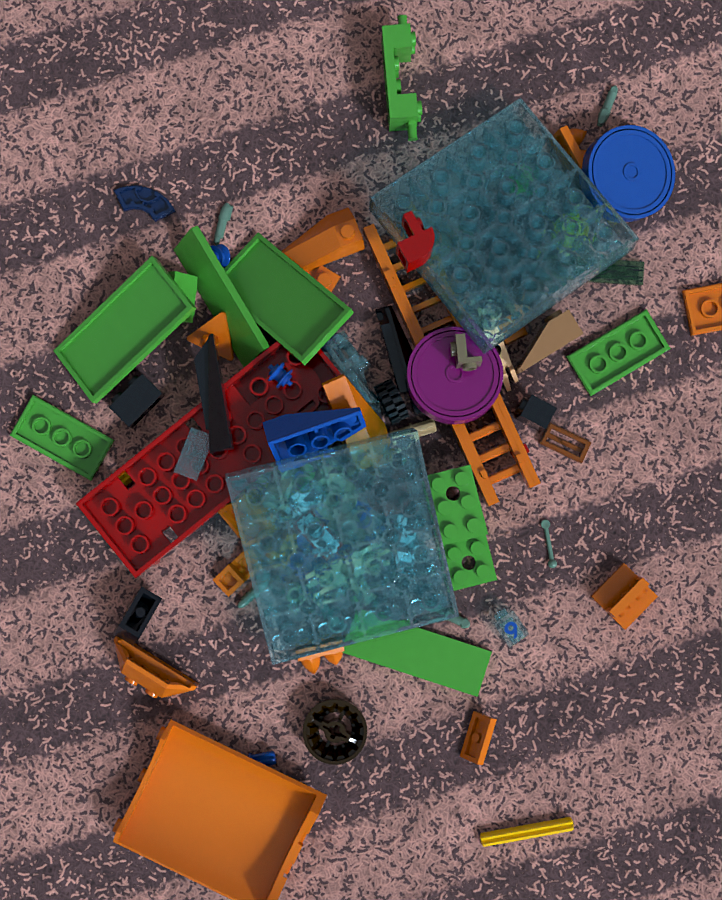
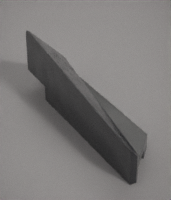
(397, 348)
(213, 397)

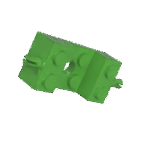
(397, 47)

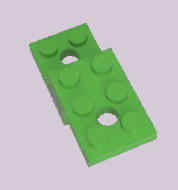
(462, 527)

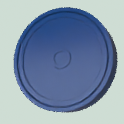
(631, 170)

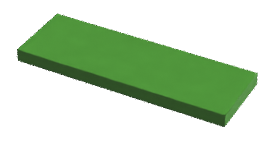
(221, 295)
(428, 658)

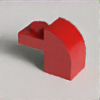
(418, 247)

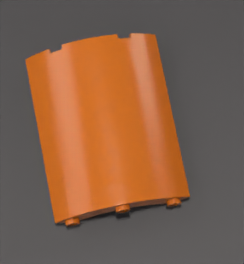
(218, 816)

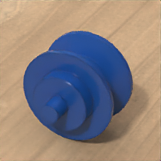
(222, 254)
(280, 375)

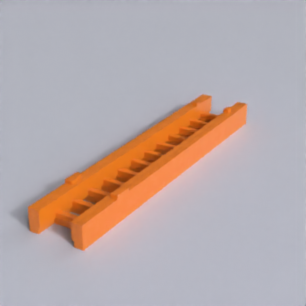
(464, 439)

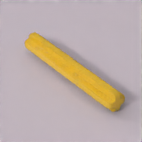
(526, 831)

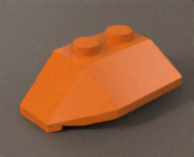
(150, 671)

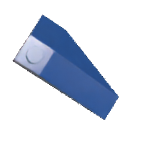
(311, 431)

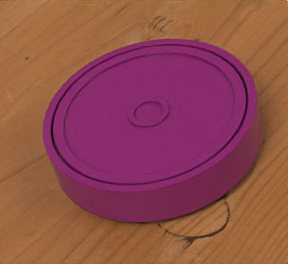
(447, 391)

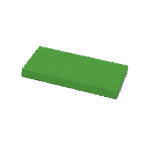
(618, 352)
(62, 437)

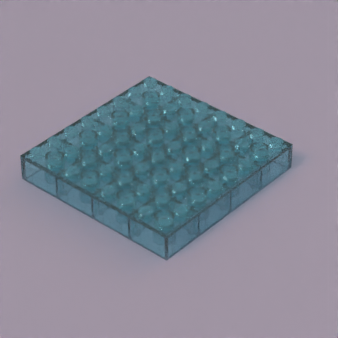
(508, 223)
(342, 545)

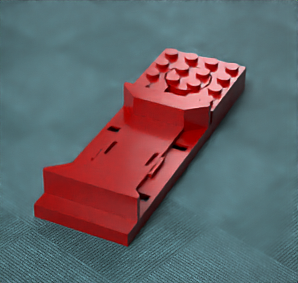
(137, 516)

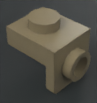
(459, 350)

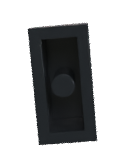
(136, 400)
(535, 412)
(137, 616)

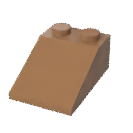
(556, 333)

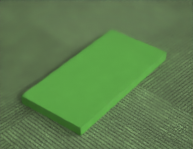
(286, 299)
(124, 329)

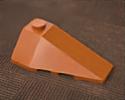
(327, 241)
(343, 395)

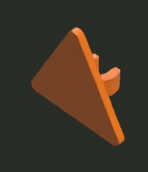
(219, 327)

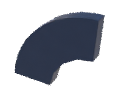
(144, 199)

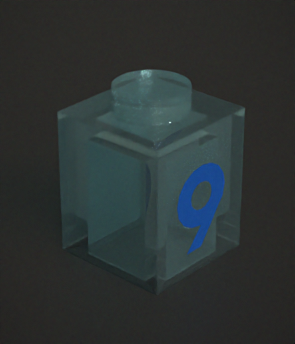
(509, 627)

